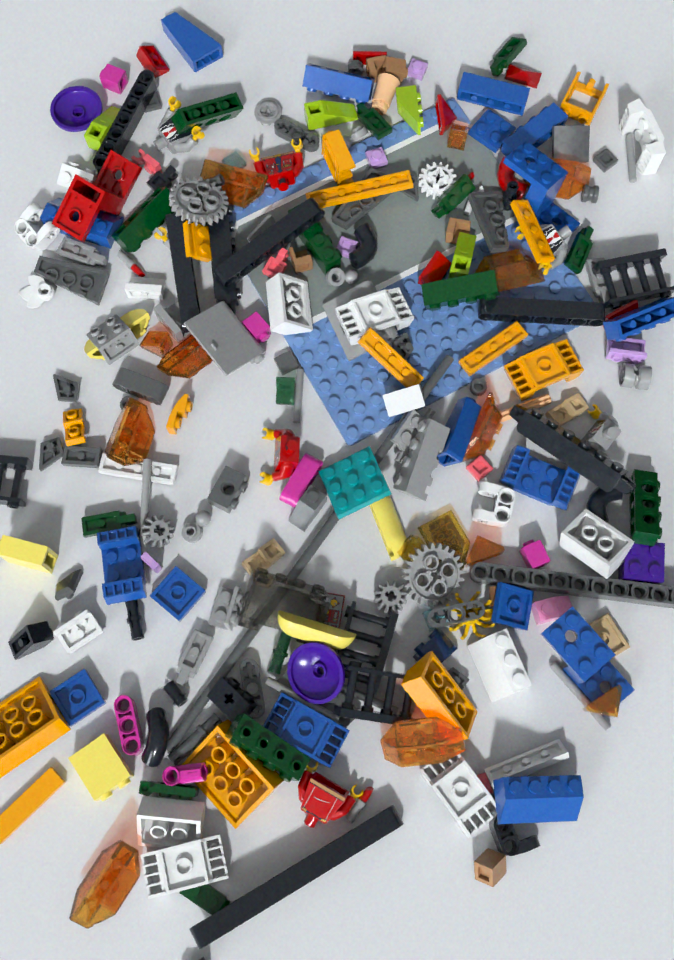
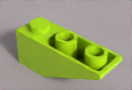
(408, 107)
(328, 113)
(99, 128)
(462, 255)

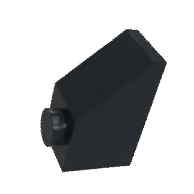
(31, 639)

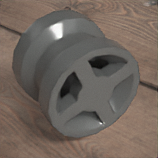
(590, 193)

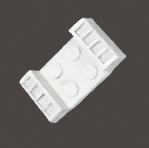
(644, 125)
(376, 311)
(461, 793)
(184, 866)

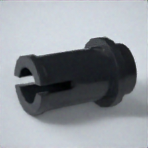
(175, 694)

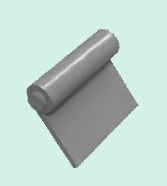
(363, 289)
(225, 338)

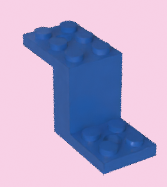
(545, 182)
(586, 656)

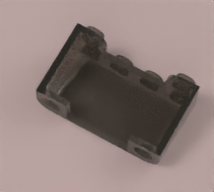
(272, 592)

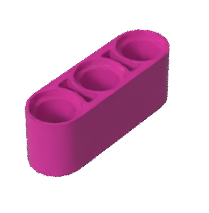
(301, 479)
(122, 717)

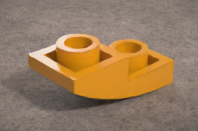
(180, 410)
(74, 427)

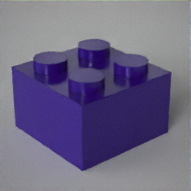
(644, 564)

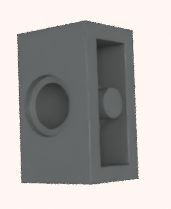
(228, 478)

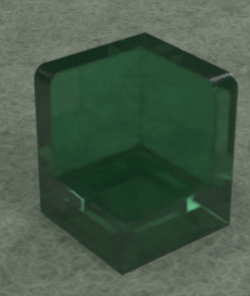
(285, 390)

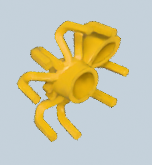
(486, 617)

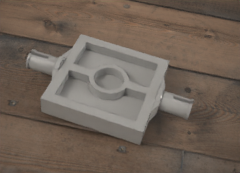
(407, 431)

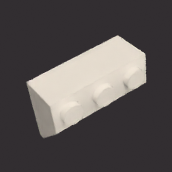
(288, 305)
(595, 543)
(499, 665)
(169, 821)

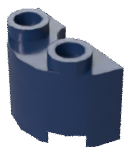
(438, 643)

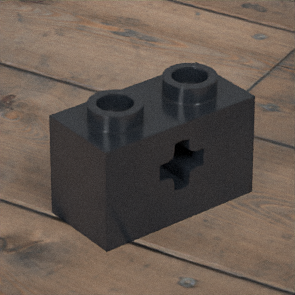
(222, 697)

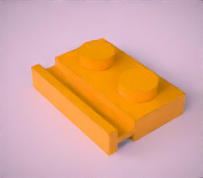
(197, 241)

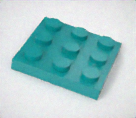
(354, 482)

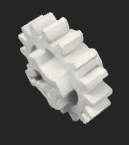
(429, 176)

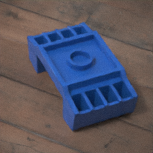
(539, 479)
(122, 565)
(306, 729)

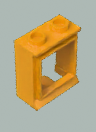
(577, 113)
(337, 157)

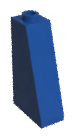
(191, 42)
(461, 428)

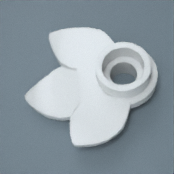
(35, 291)

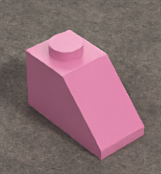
(550, 609)

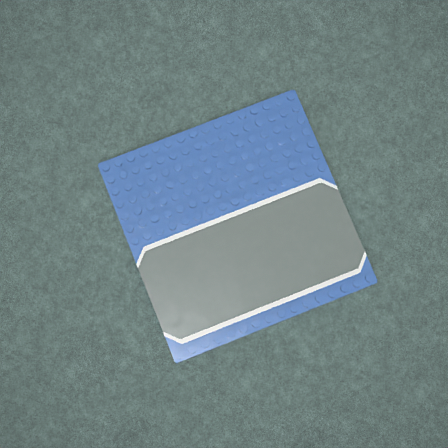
(405, 244)

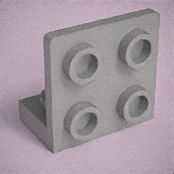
(171, 320)
(113, 339)
(226, 608)

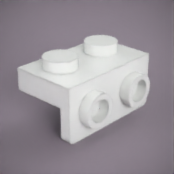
(69, 170)
(78, 631)

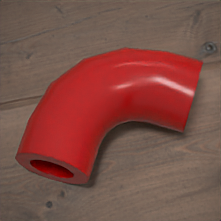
(505, 175)

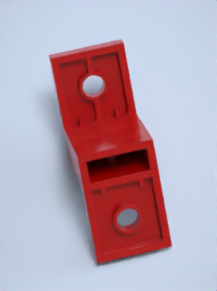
(91, 197)

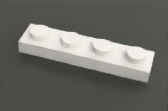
(159, 473)
(528, 762)

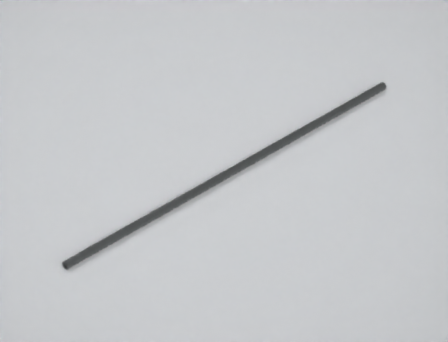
(293, 574)

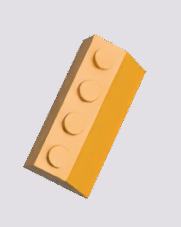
(439, 694)

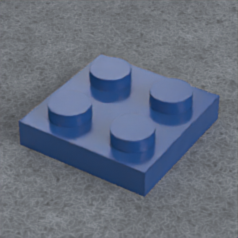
(491, 130)
(177, 593)
(512, 606)
(77, 697)

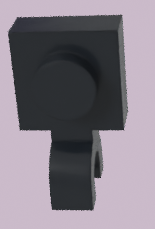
(164, 179)

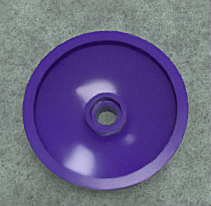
(75, 108)
(307, 678)

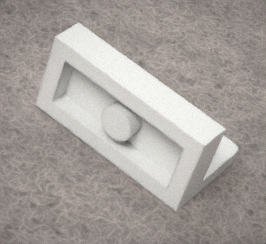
(146, 288)
(404, 400)

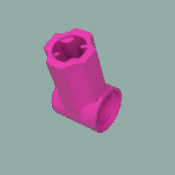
(185, 774)

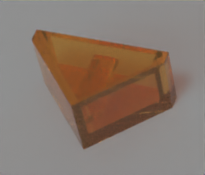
(457, 136)
(157, 342)
(483, 550)
(607, 703)

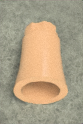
(384, 92)

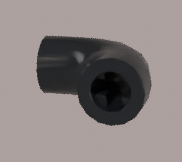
(367, 248)
(599, 499)
(157, 737)

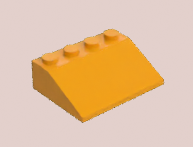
(28, 724)
(233, 779)

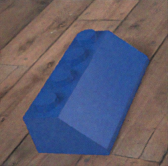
(101, 231)
(538, 799)

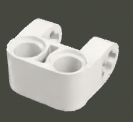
(30, 232)
(494, 491)

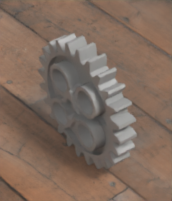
(198, 201)
(418, 567)

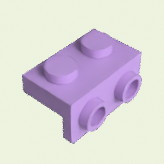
(627, 350)

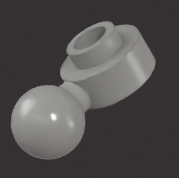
(358, 132)
(349, 276)
(202, 519)

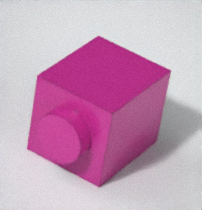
(113, 78)
(257, 327)
(534, 554)

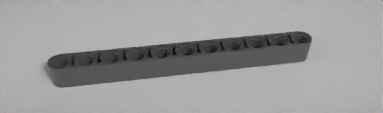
(568, 588)

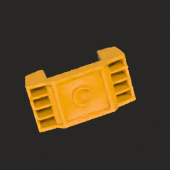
(543, 368)

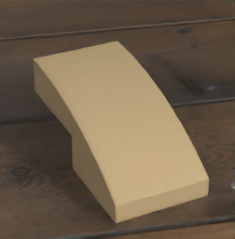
(568, 409)
(264, 557)

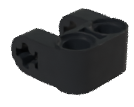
(509, 833)

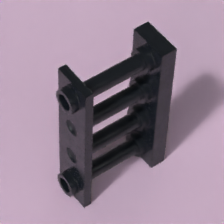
(637, 261)
(18, 464)
(383, 642)
(366, 712)

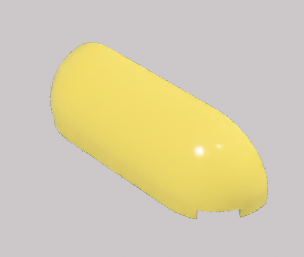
(136, 320)
(389, 526)
(314, 631)

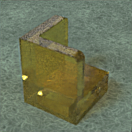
(408, 547)

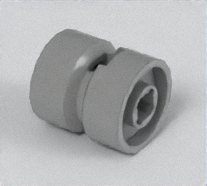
(635, 376)

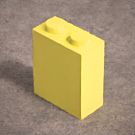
(27, 554)
(101, 767)

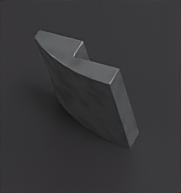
(571, 142)

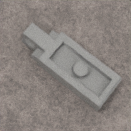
(81, 253)
(597, 281)
(193, 656)

